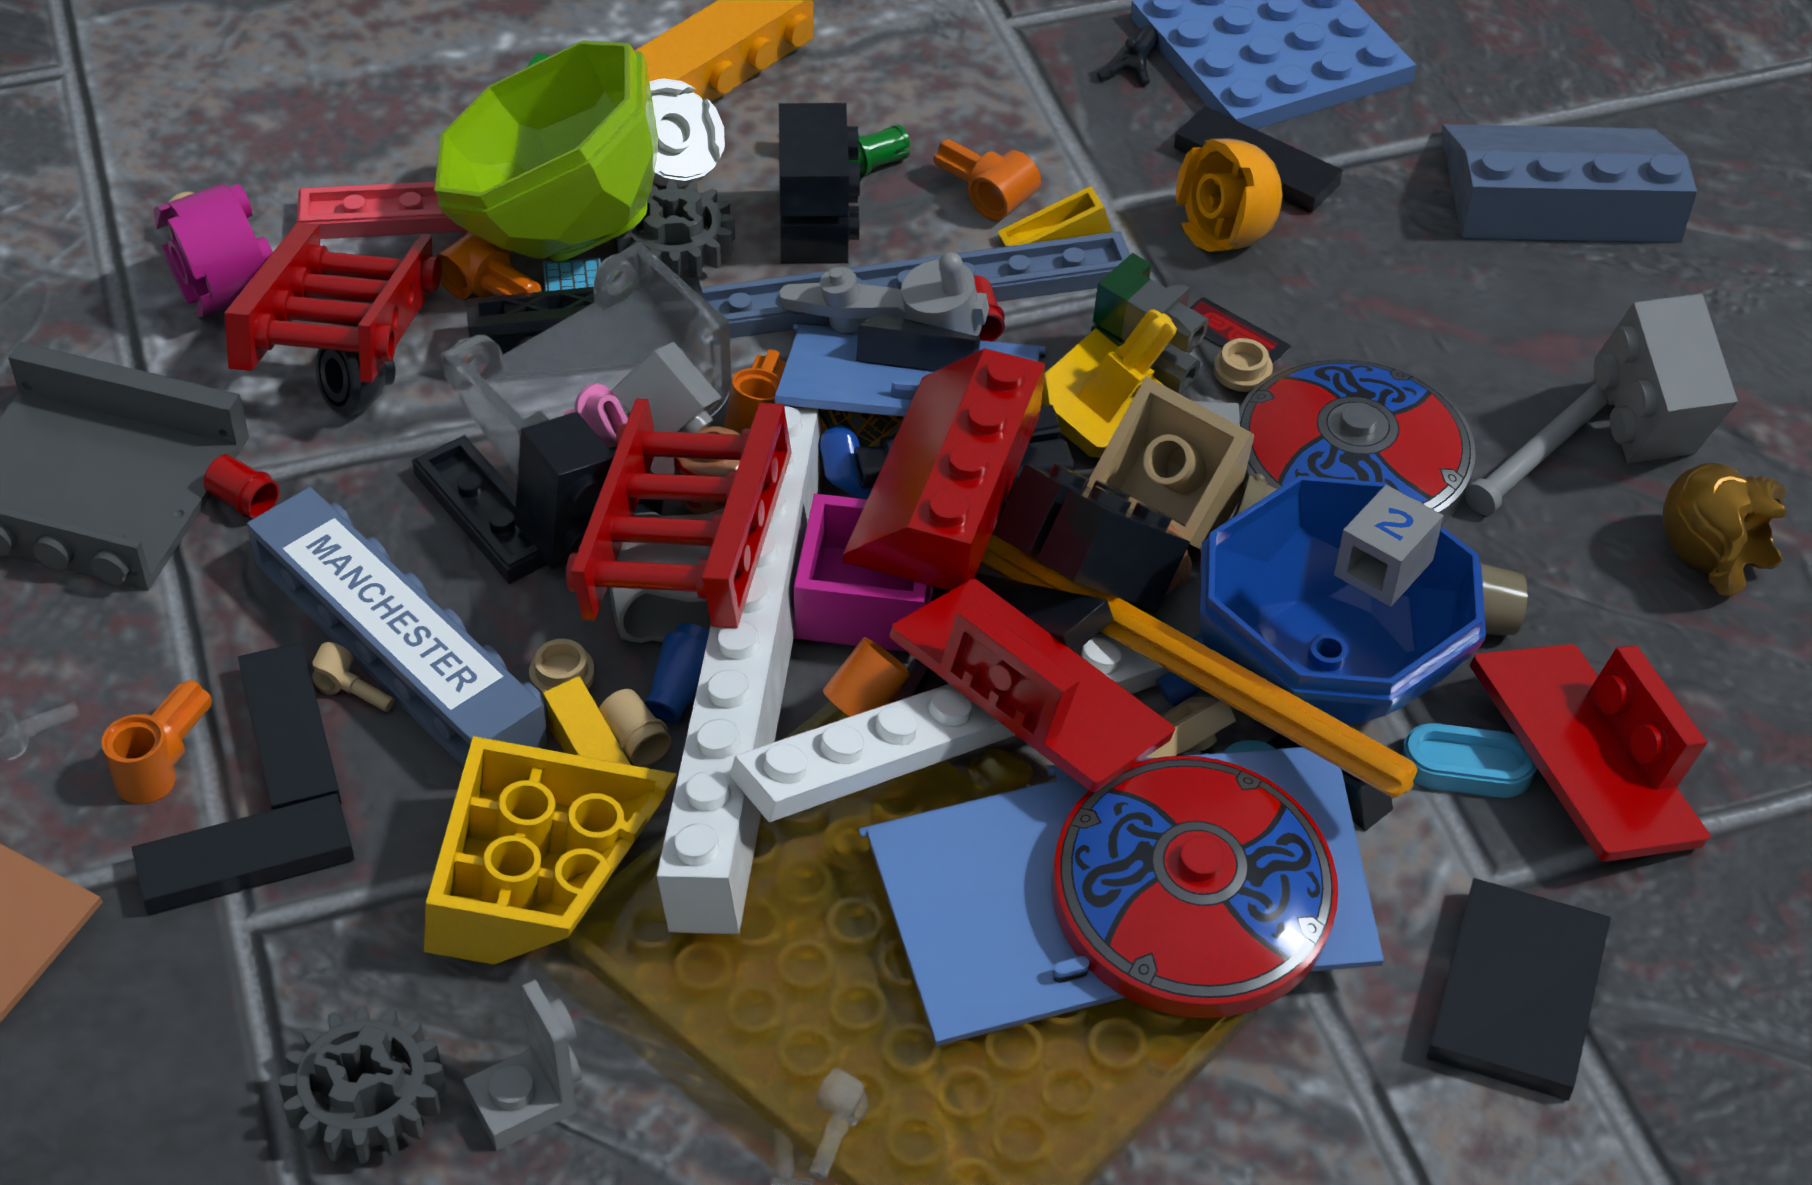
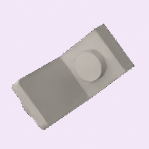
(534, 1085)

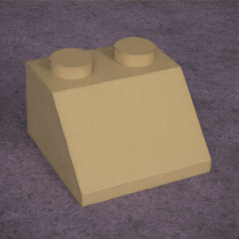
(1177, 460)

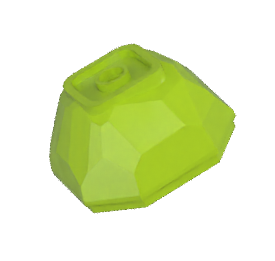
(554, 153)

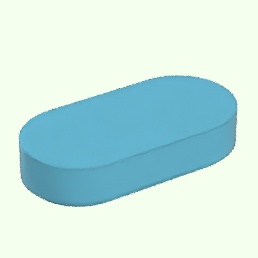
(1469, 760)

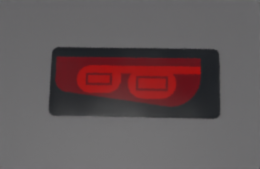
(1227, 326)

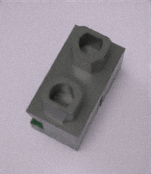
(1124, 300)

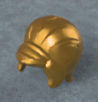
(1722, 522)

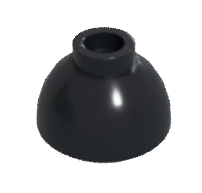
(340, 381)

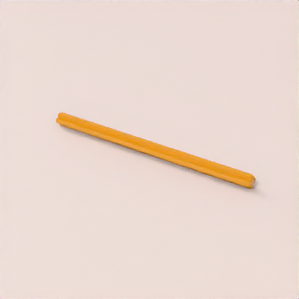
(1224, 679)

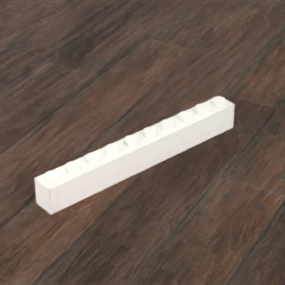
(735, 710)

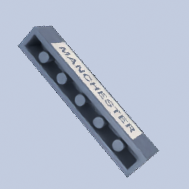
(394, 627)

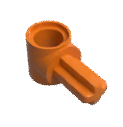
(994, 180)
(481, 269)
(753, 387)
(866, 679)
(147, 747)

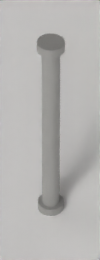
(1486, 494)

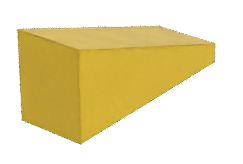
(1069, 218)
(579, 723)

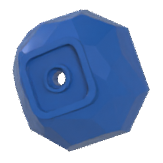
(1286, 616)

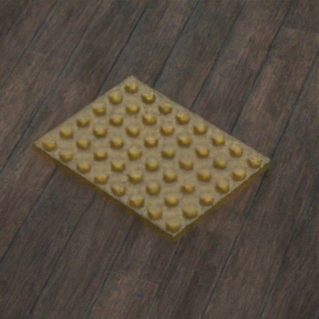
(829, 987)

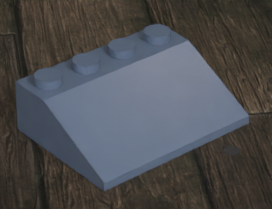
(1568, 183)

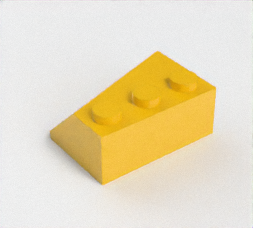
(531, 847)

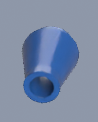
(677, 672)

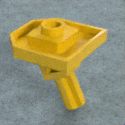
(1099, 381)

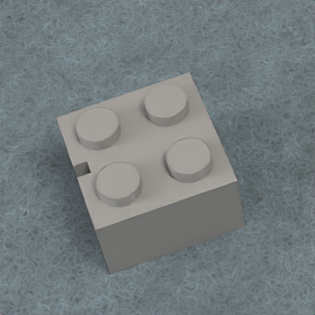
(1664, 378)

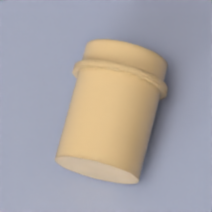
(635, 728)

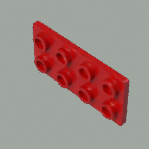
(1032, 684)
(1602, 743)

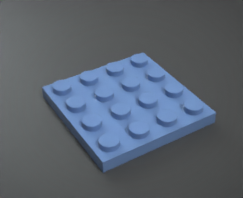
(1274, 56)

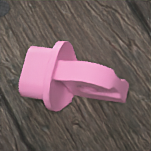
(600, 411)

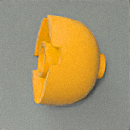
(1228, 194)

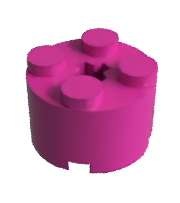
(211, 245)

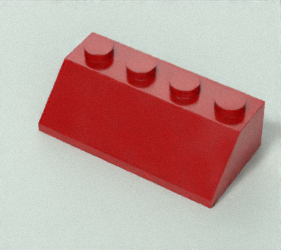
(950, 470)

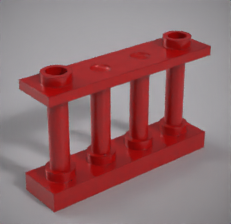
(302, 270)
(734, 535)

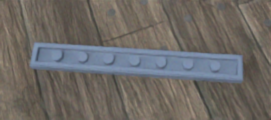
(1012, 271)

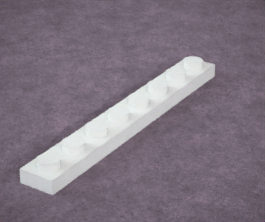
(896, 739)

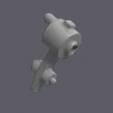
(932, 293)

